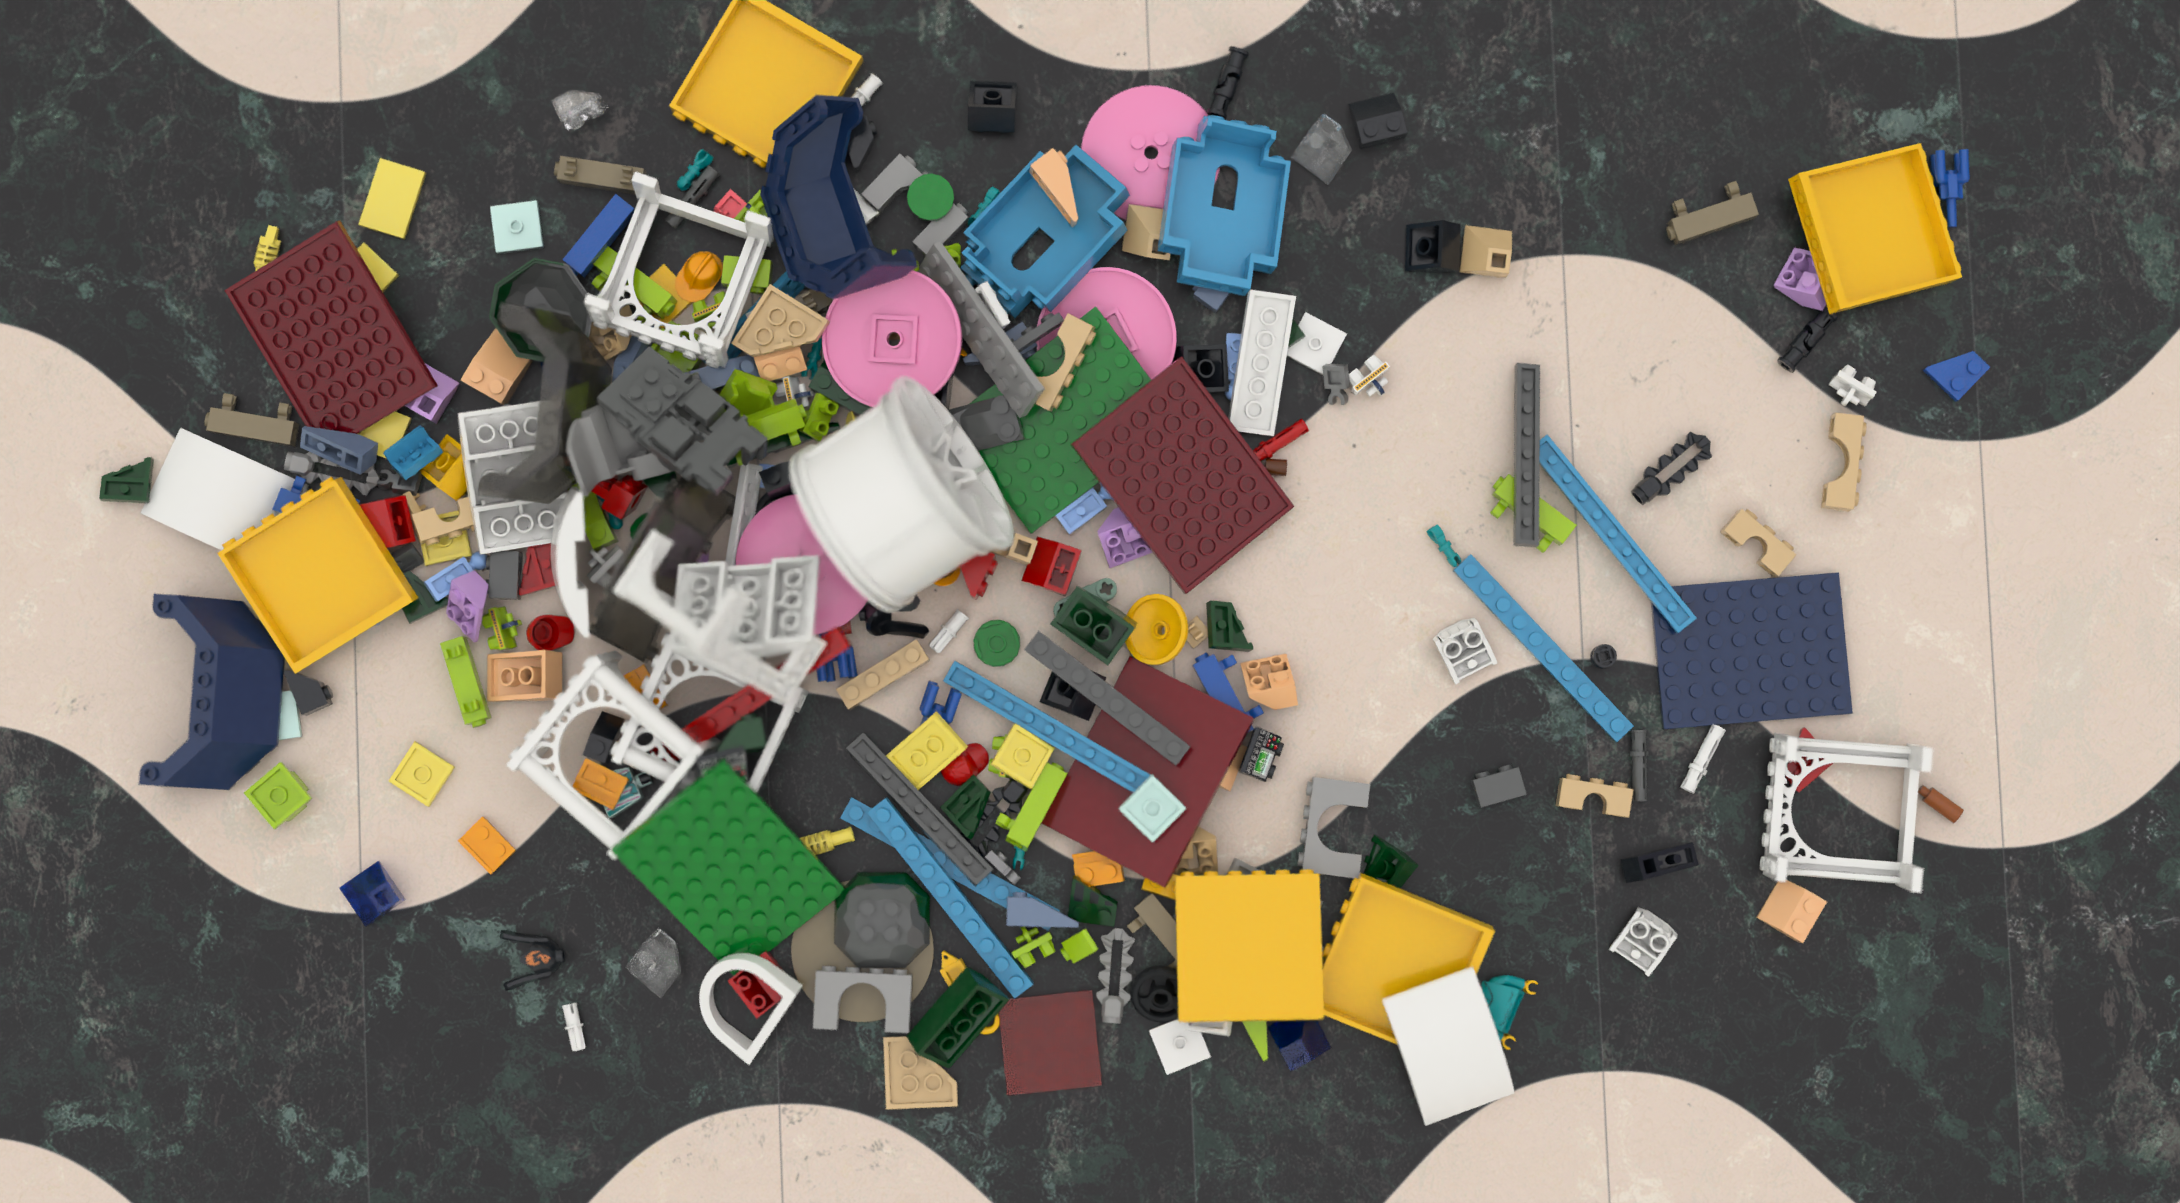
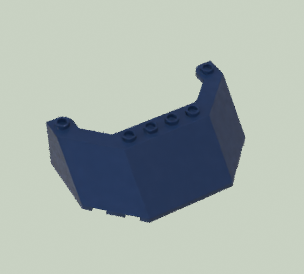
(816, 205)
(232, 696)

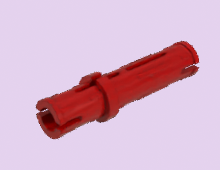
(1280, 440)

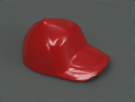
(550, 632)
(969, 762)

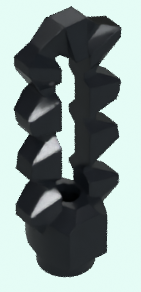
(1651, 486)
(1012, 793)

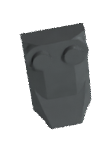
(989, 422)

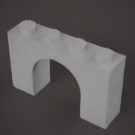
(897, 179)
(1323, 795)
(894, 986)

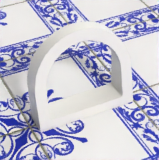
(768, 972)

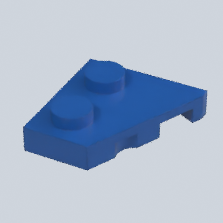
(1958, 373)

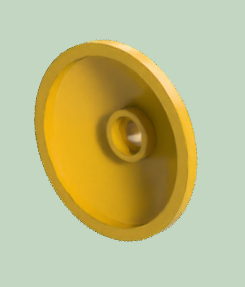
(1146, 640)

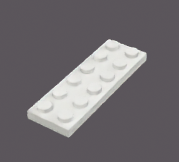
(1261, 361)

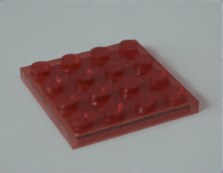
(1050, 1043)

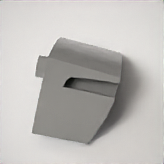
(604, 448)

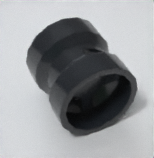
(1600, 658)

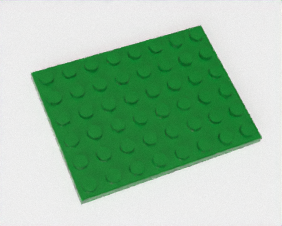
(1043, 469)
(728, 866)

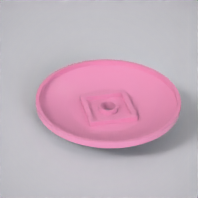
(1129, 126)
(1132, 309)
(859, 333)
(784, 532)

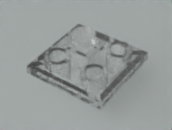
(578, 106)
(1323, 149)
(656, 963)

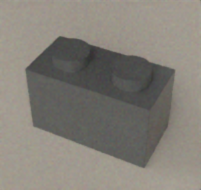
(504, 575)
(1498, 786)

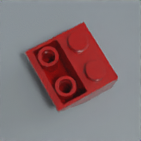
(390, 520)
(1052, 566)
(976, 572)
(754, 991)

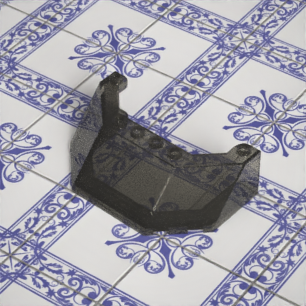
(570, 384)
(690, 520)

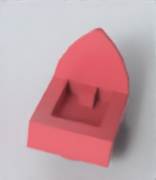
(730, 205)

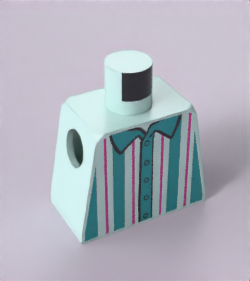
(632, 791)

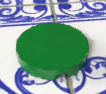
(930, 197)
(996, 643)

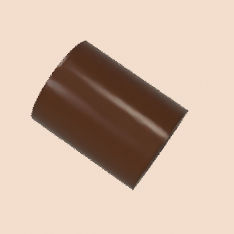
(1276, 466)

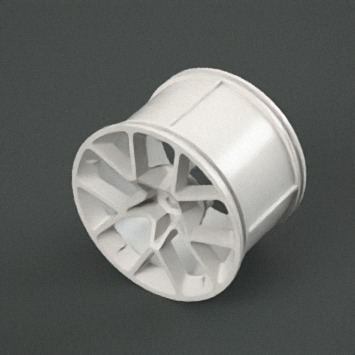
(900, 496)

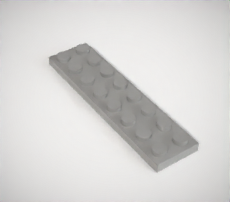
(984, 333)

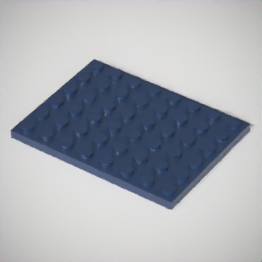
(1754, 652)

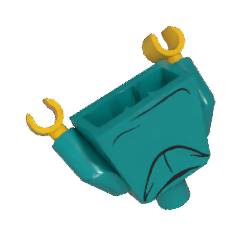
(1503, 999)

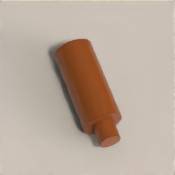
(1940, 803)

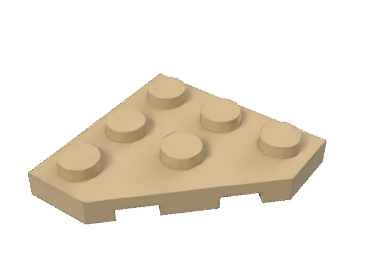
(778, 325)
(914, 1080)

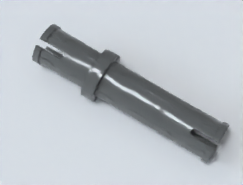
(710, 175)
(1639, 765)

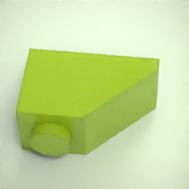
(1078, 946)

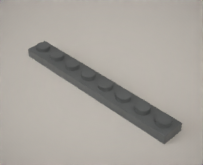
(1526, 455)
(1107, 698)
(919, 809)

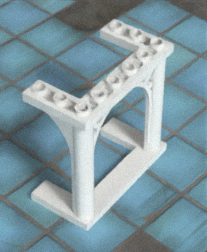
(713, 347)
(710, 642)
(604, 674)
(630, 753)
(1779, 864)

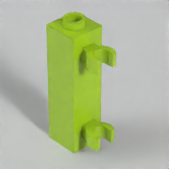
(647, 291)
(778, 421)
(1551, 522)
(466, 681)
(1035, 807)

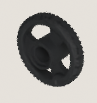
(1159, 1002)

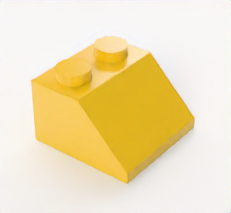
(448, 469)

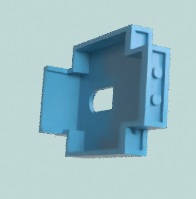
(1023, 210)
(1217, 243)

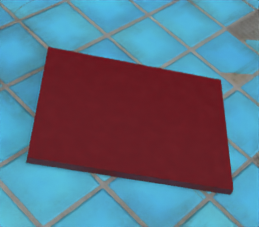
(331, 334)
(1182, 475)
(1089, 801)

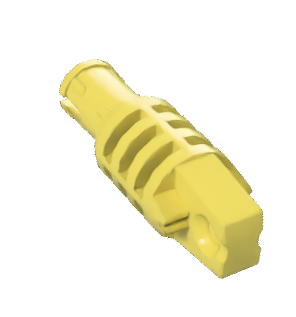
(267, 247)
(827, 840)

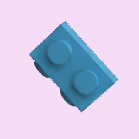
(412, 452)

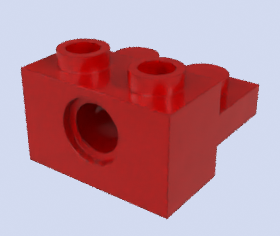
(620, 495)

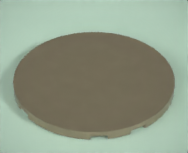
(861, 1002)

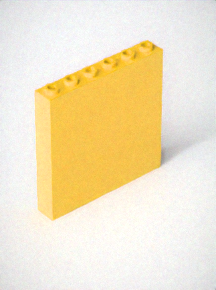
(759, 74)
(1875, 228)
(317, 573)
(1392, 945)
(1249, 947)

